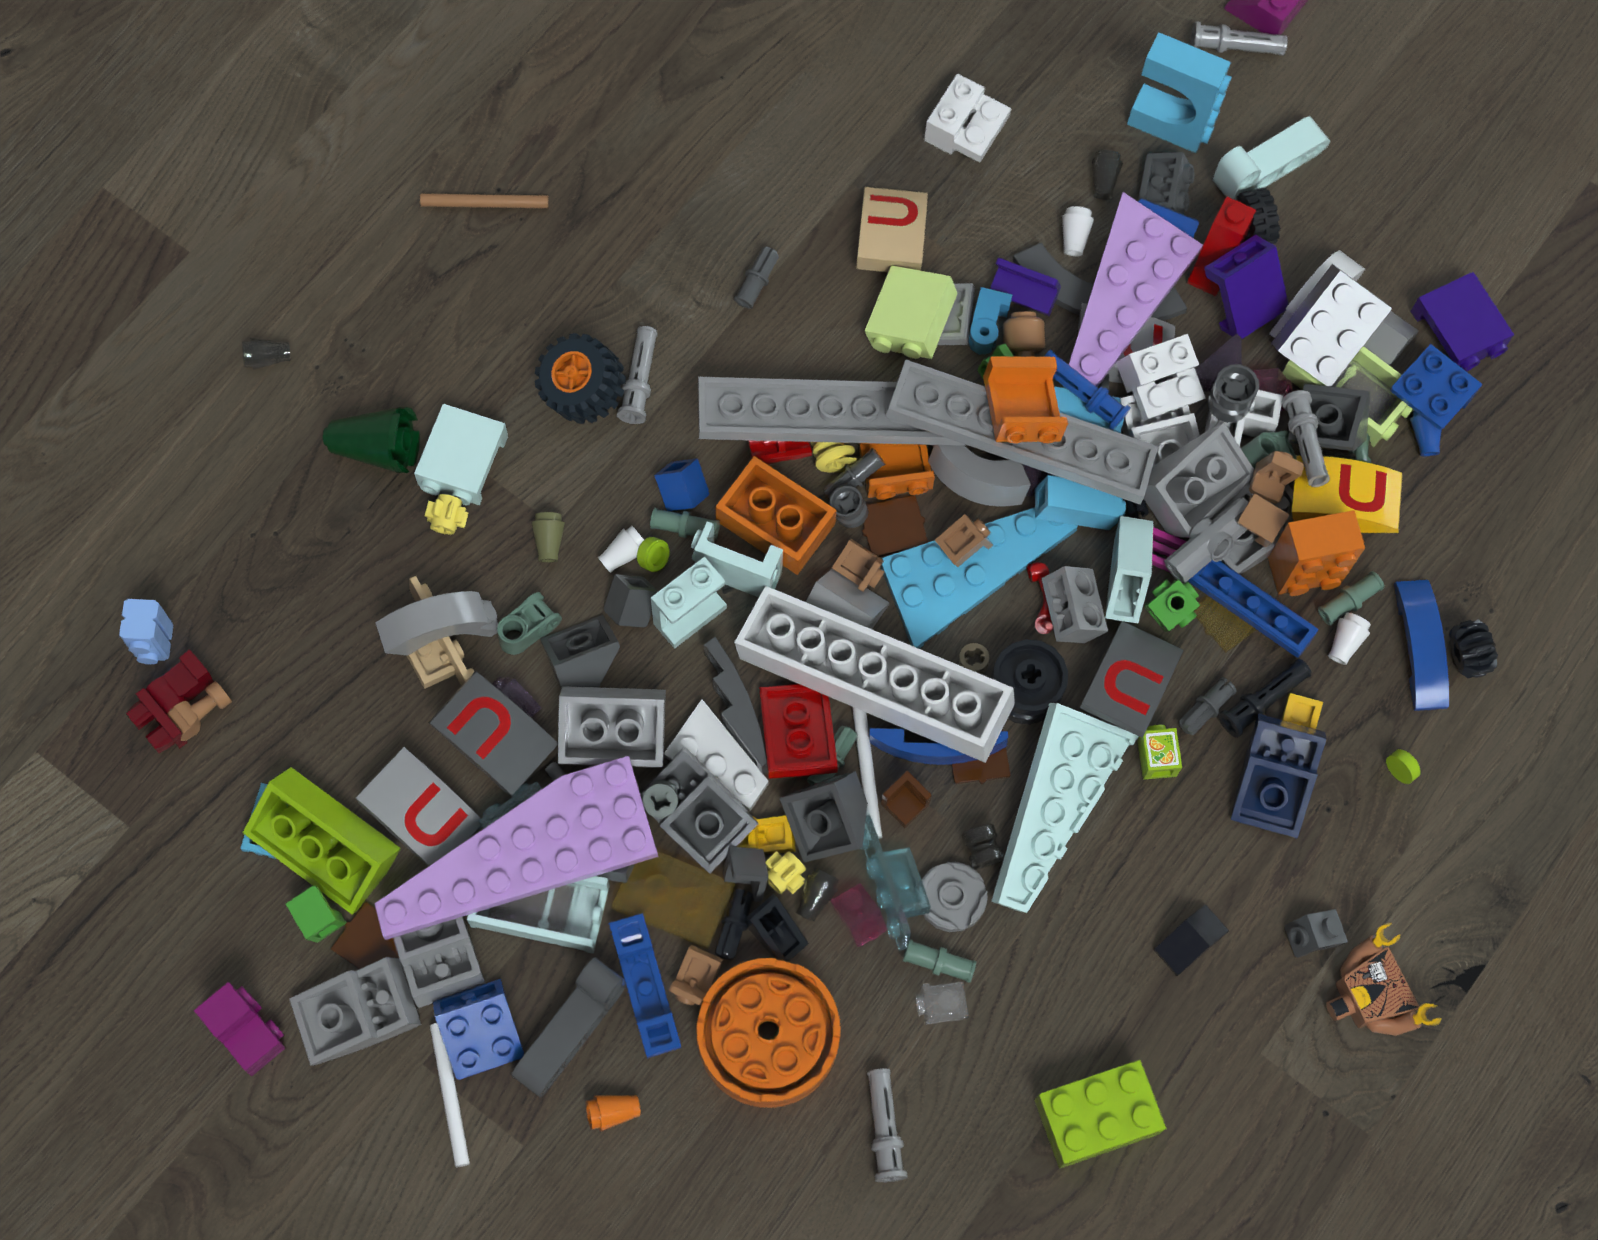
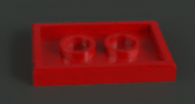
(797, 731)

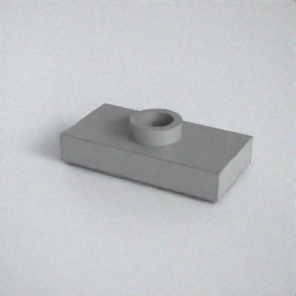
(959, 320)

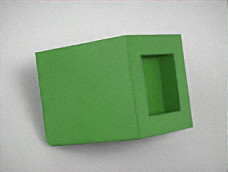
(314, 915)

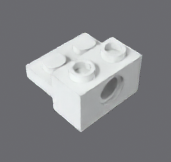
(958, 106)
(1168, 359)

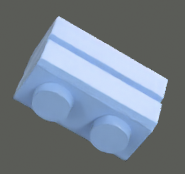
(146, 630)

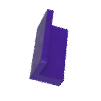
(1026, 286)

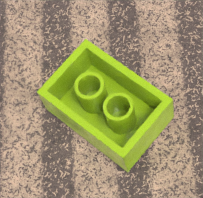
(1099, 1114)

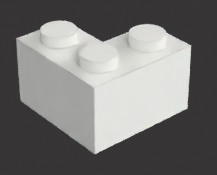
(1261, 417)

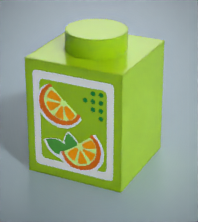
(1159, 752)

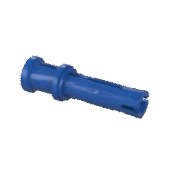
(1095, 398)

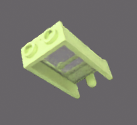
(1368, 374)

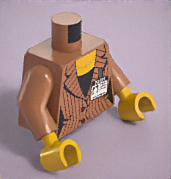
(1377, 991)

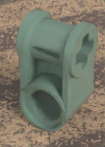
(1266, 444)
(532, 619)

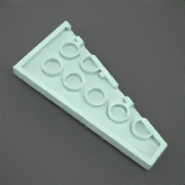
(1060, 792)

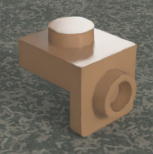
(1274, 474)
(859, 565)
(695, 976)

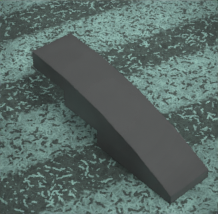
(739, 716)

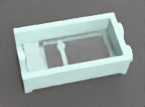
(558, 916)

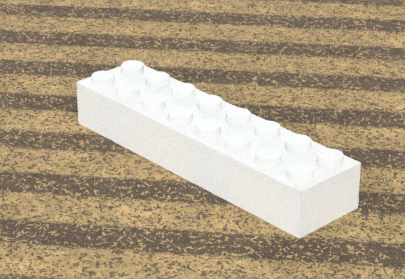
(875, 673)

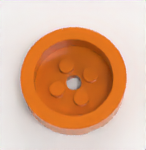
(761, 1069)

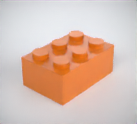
(777, 512)
(1316, 553)

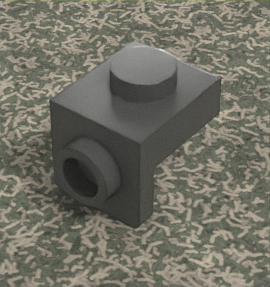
(1315, 932)

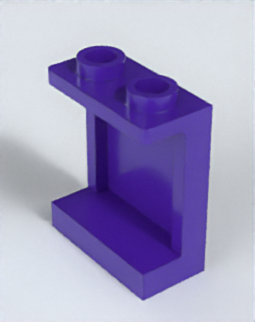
(1249, 286)
(1465, 321)

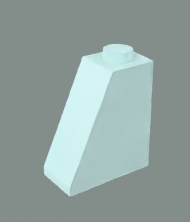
(1130, 569)

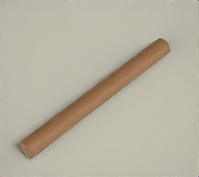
(479, 200)

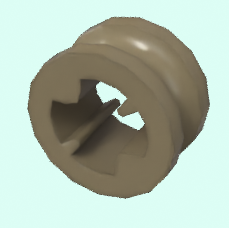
(971, 649)

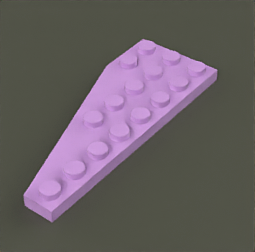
(554, 838)

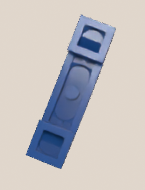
(1425, 644)
(893, 743)
(645, 985)

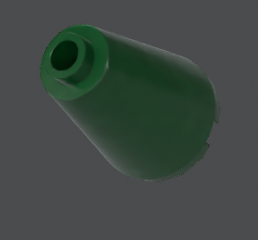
(376, 438)

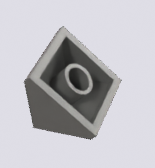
(1340, 416)

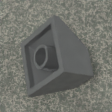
(581, 653)
(827, 816)

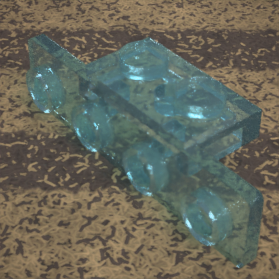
(898, 885)

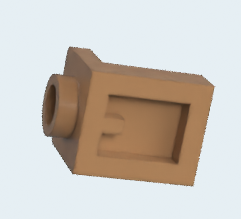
(964, 539)

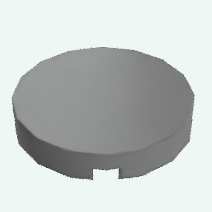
(955, 896)

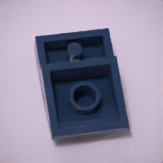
(1278, 775)

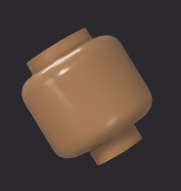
(1024, 334)

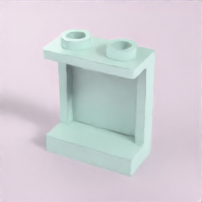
(459, 454)
(737, 569)
(688, 602)

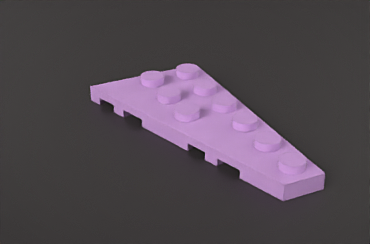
(1134, 277)

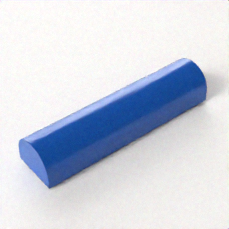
(1255, 607)

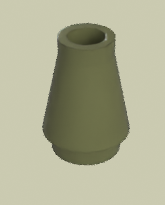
(548, 534)

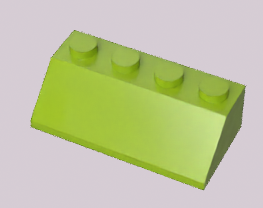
(320, 839)

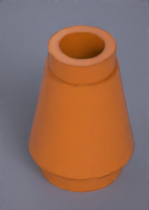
(610, 1110)

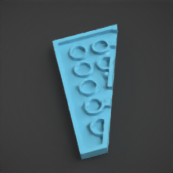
(936, 592)

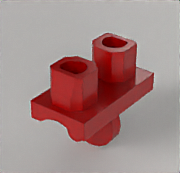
(779, 451)

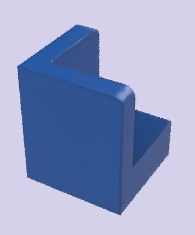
(682, 484)

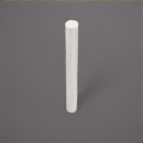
(866, 767)
(450, 1099)

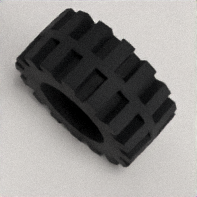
(1265, 218)

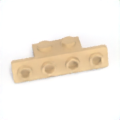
(439, 658)

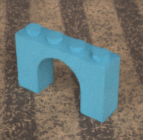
(1194, 74)
(1072, 502)

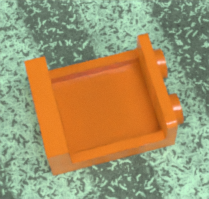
(1023, 399)
(904, 470)

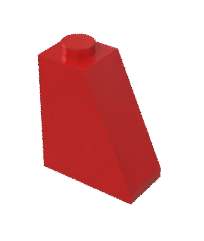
(1225, 234)

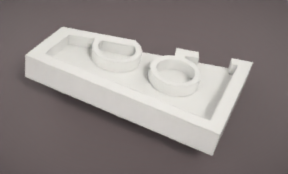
(720, 754)

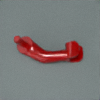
(1036, 572)

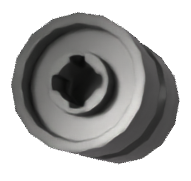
(1233, 393)

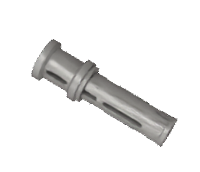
(1224, 38)
(637, 385)
(1303, 426)
(887, 1143)

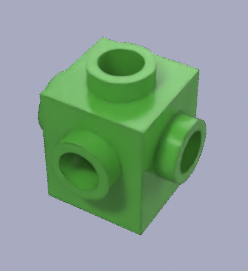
(1161, 608)

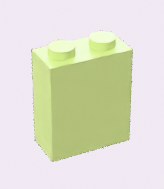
(911, 312)

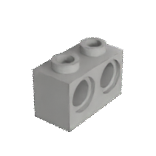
(1074, 604)

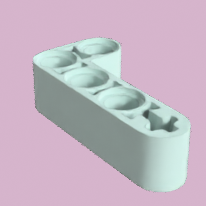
(1269, 160)

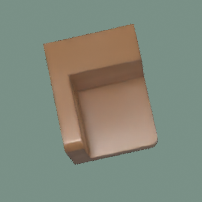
(1262, 519)

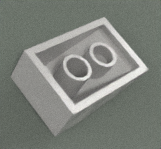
(1197, 480)

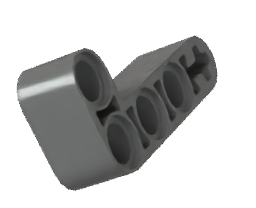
(570, 1028)

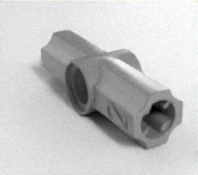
(1207, 542)

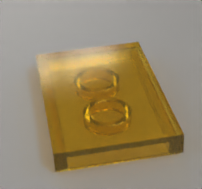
(675, 898)

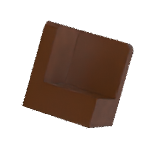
(906, 799)

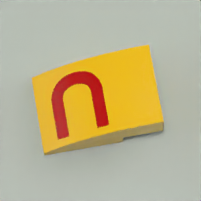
(1355, 486)

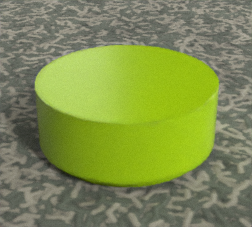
(653, 554)
(1403, 766)

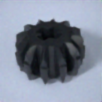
(1473, 648)

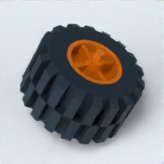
(580, 378)

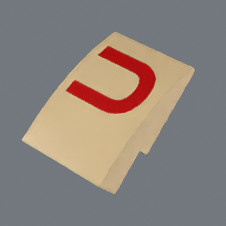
(892, 229)

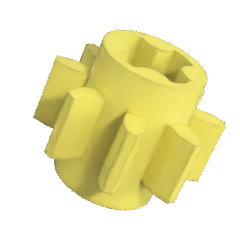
(446, 514)
(785, 872)

